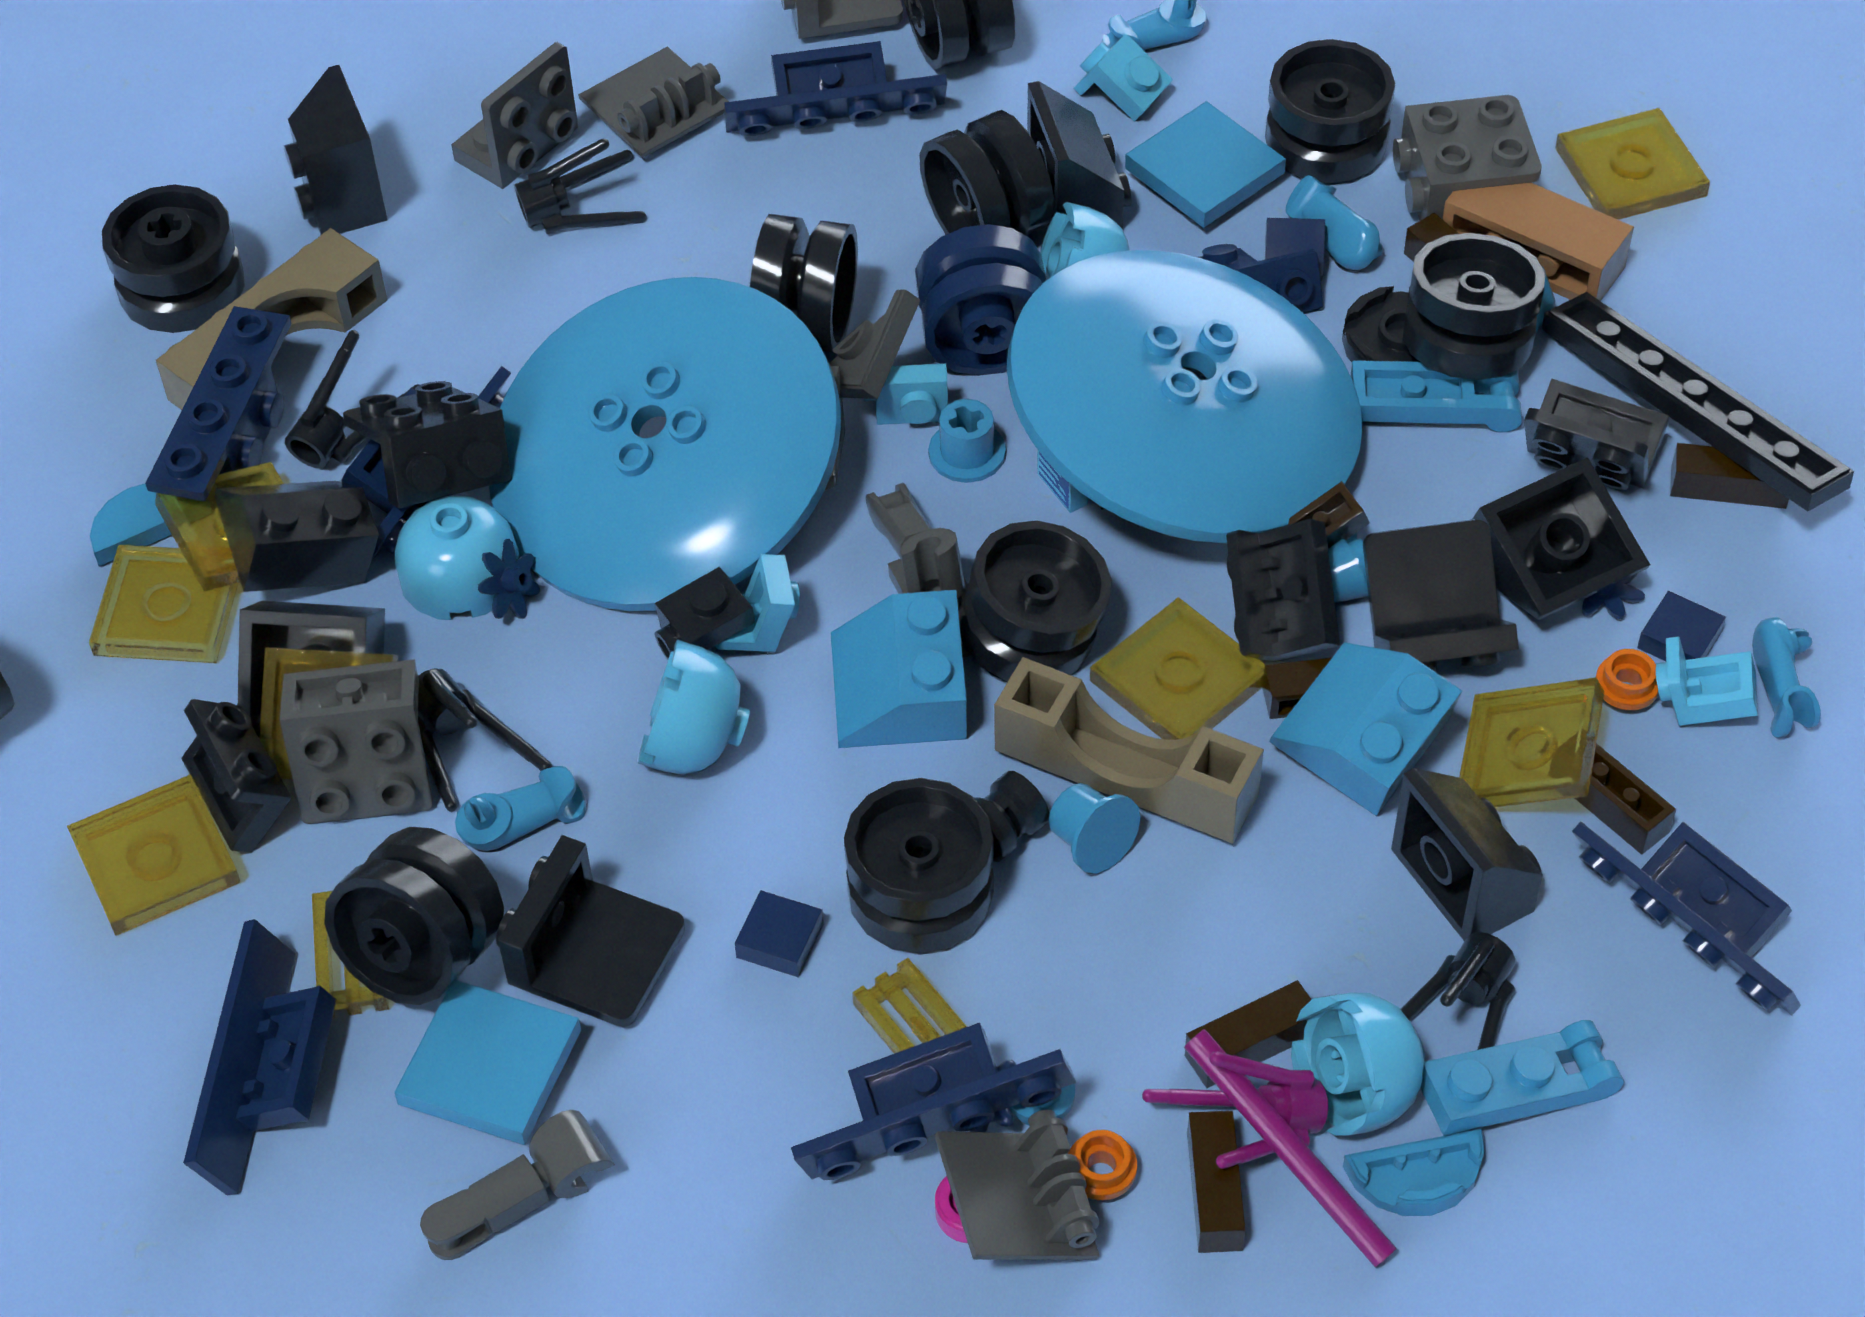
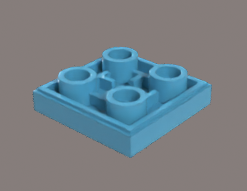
(1205, 163)
(488, 1061)

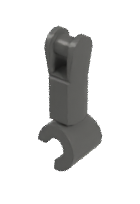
(923, 550)
(560, 1152)

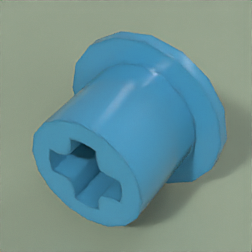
(967, 443)
(1095, 826)

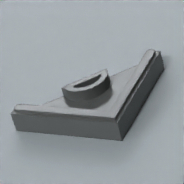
(871, 348)

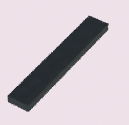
(1698, 401)

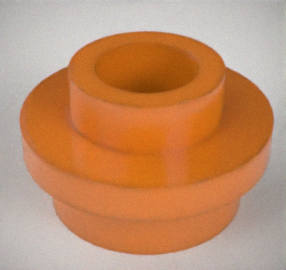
(1630, 667)
(1106, 1148)

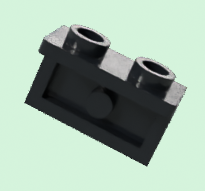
(1282, 591)
(233, 773)

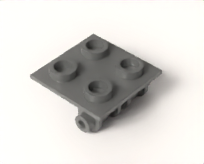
(656, 100)
(1020, 1192)

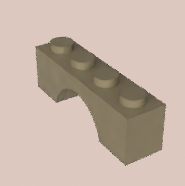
(321, 287)
(1058, 727)

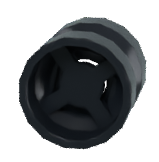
(1013, 811)

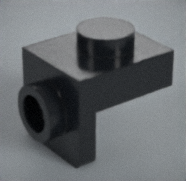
(702, 613)

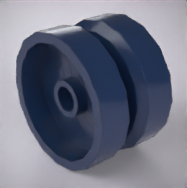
(974, 293)

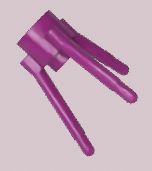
(1292, 1093)

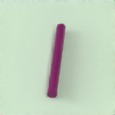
(1293, 1152)

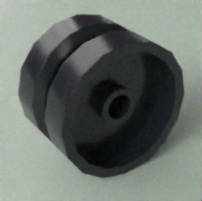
(950, 27)
(1330, 110)
(987, 177)
(172, 257)
(809, 273)
(1473, 306)
(1034, 597)
(919, 865)
(414, 915)

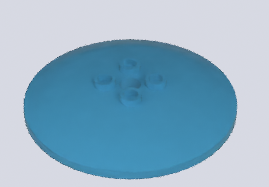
(1139, 435)
(722, 481)

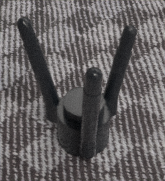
(545, 193)
(320, 429)
(446, 710)
(1473, 976)

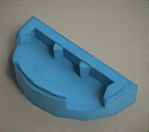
(127, 520)
(1418, 1175)

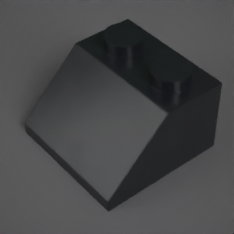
(1076, 154)
(334, 159)
(298, 534)
(1560, 541)
(299, 627)
(1463, 854)

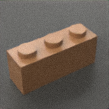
(1571, 241)

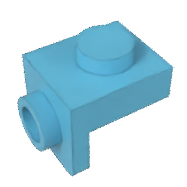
(1124, 75)
(912, 394)
(773, 603)
(1707, 686)

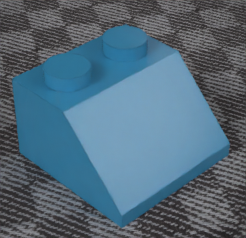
(900, 672)
(1367, 721)

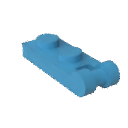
(1421, 395)
(1519, 1079)

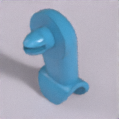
(1165, 25)
(1348, 236)
(1774, 656)
(498, 819)

